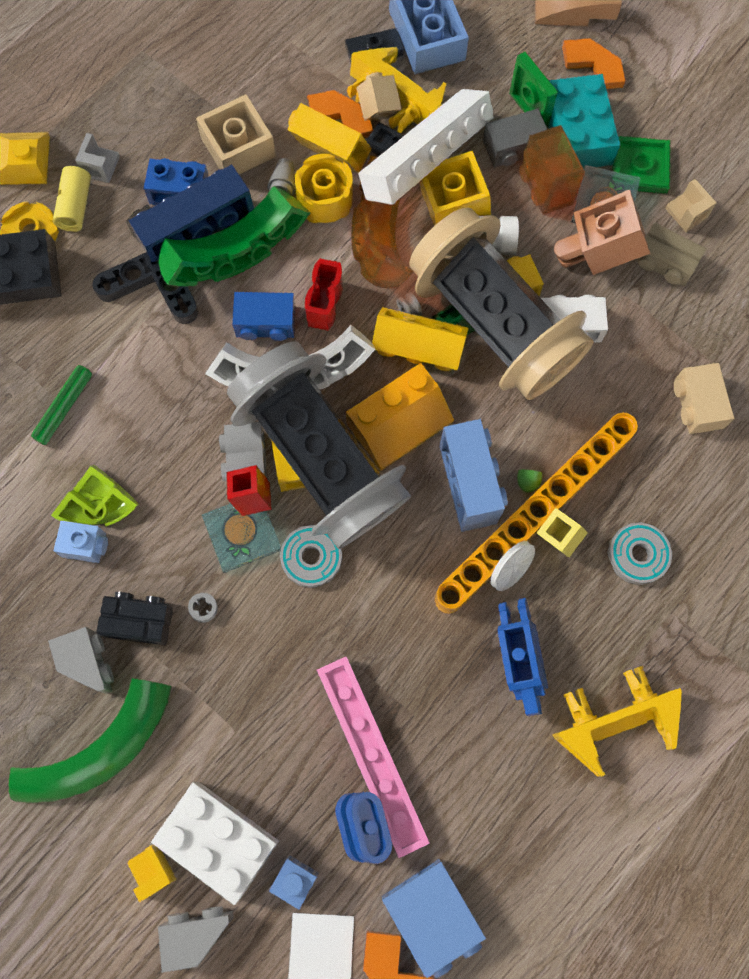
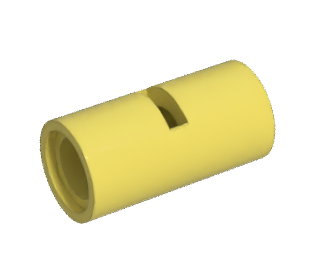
(72, 198)

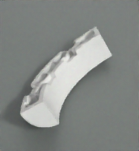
(342, 358)

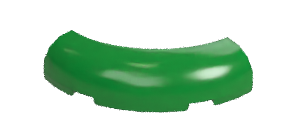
(235, 247)
(101, 759)

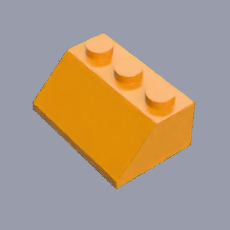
(399, 416)

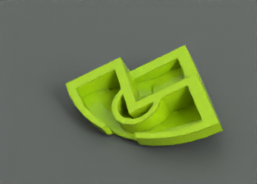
(95, 500)

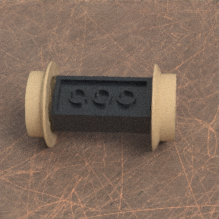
(498, 302)

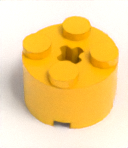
(325, 188)

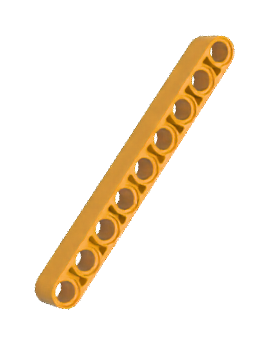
(545, 499)

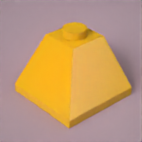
(24, 158)

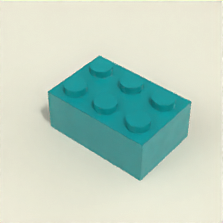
(586, 118)

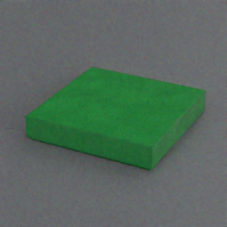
(532, 88)
(647, 160)

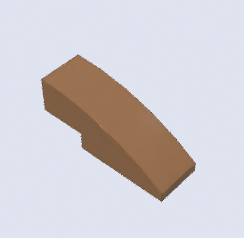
(575, 11)

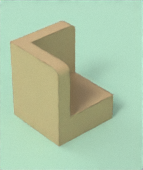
(691, 206)

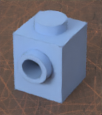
(80, 542)

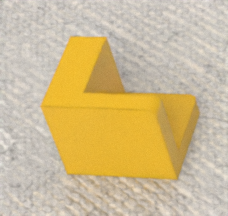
(150, 872)

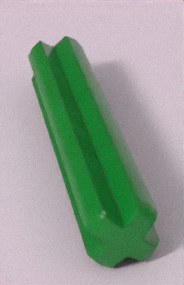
(61, 405)

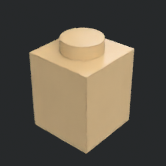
(378, 96)

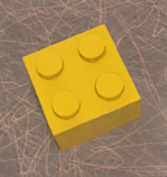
(454, 186)

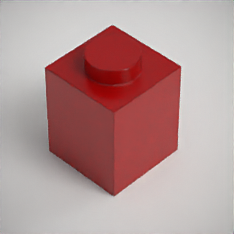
(248, 490)

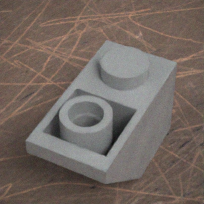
(80, 659)
(188, 940)

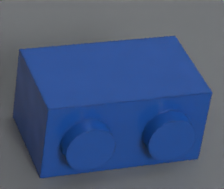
(264, 315)

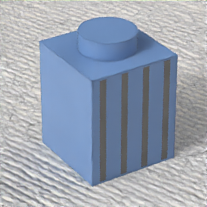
(293, 882)

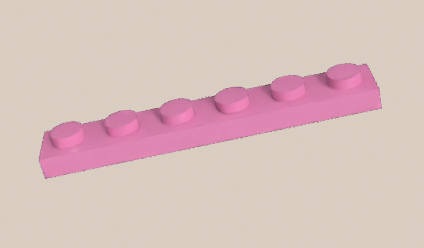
(373, 756)

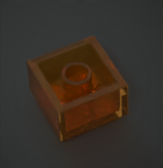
(551, 170)

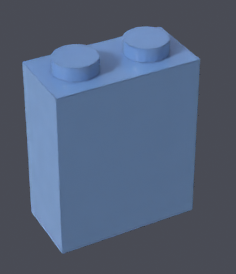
(433, 919)

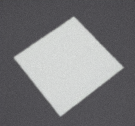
(321, 946)

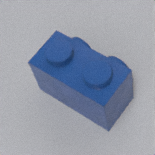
(170, 177)

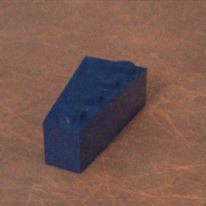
(194, 212)

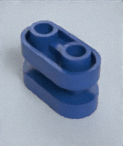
(363, 827)

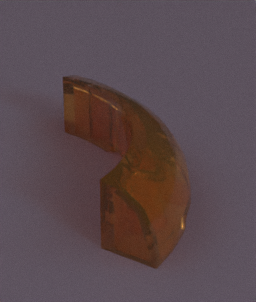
(375, 242)

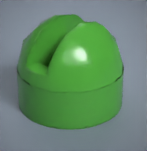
(529, 480)

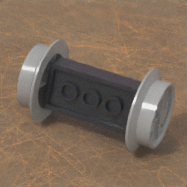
(316, 442)

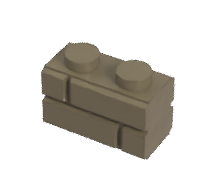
(671, 255)

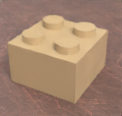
(236, 135)

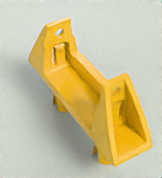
(414, 101)
(647, 705)

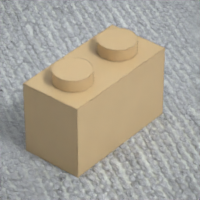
(703, 398)

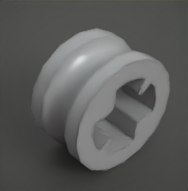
(409, 304)
(209, 600)

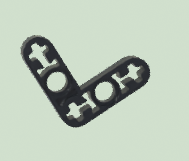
(149, 274)

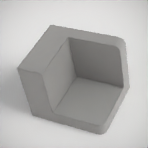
(97, 160)

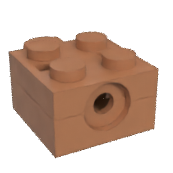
(606, 235)

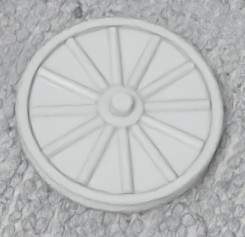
(512, 565)

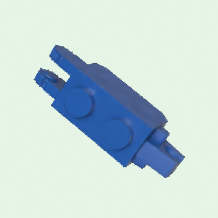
(522, 657)

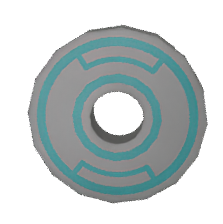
(652, 540)
(303, 573)

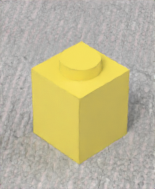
(562, 532)

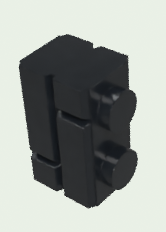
(135, 619)

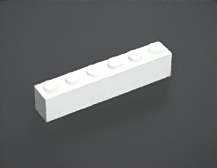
(426, 146)

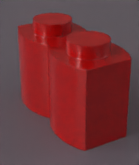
(324, 294)

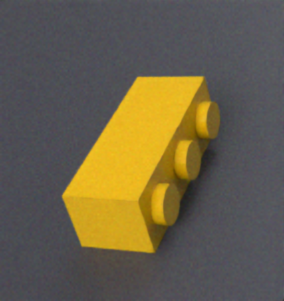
(419, 339)

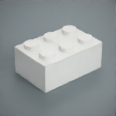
(215, 842)

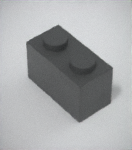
(509, 136)

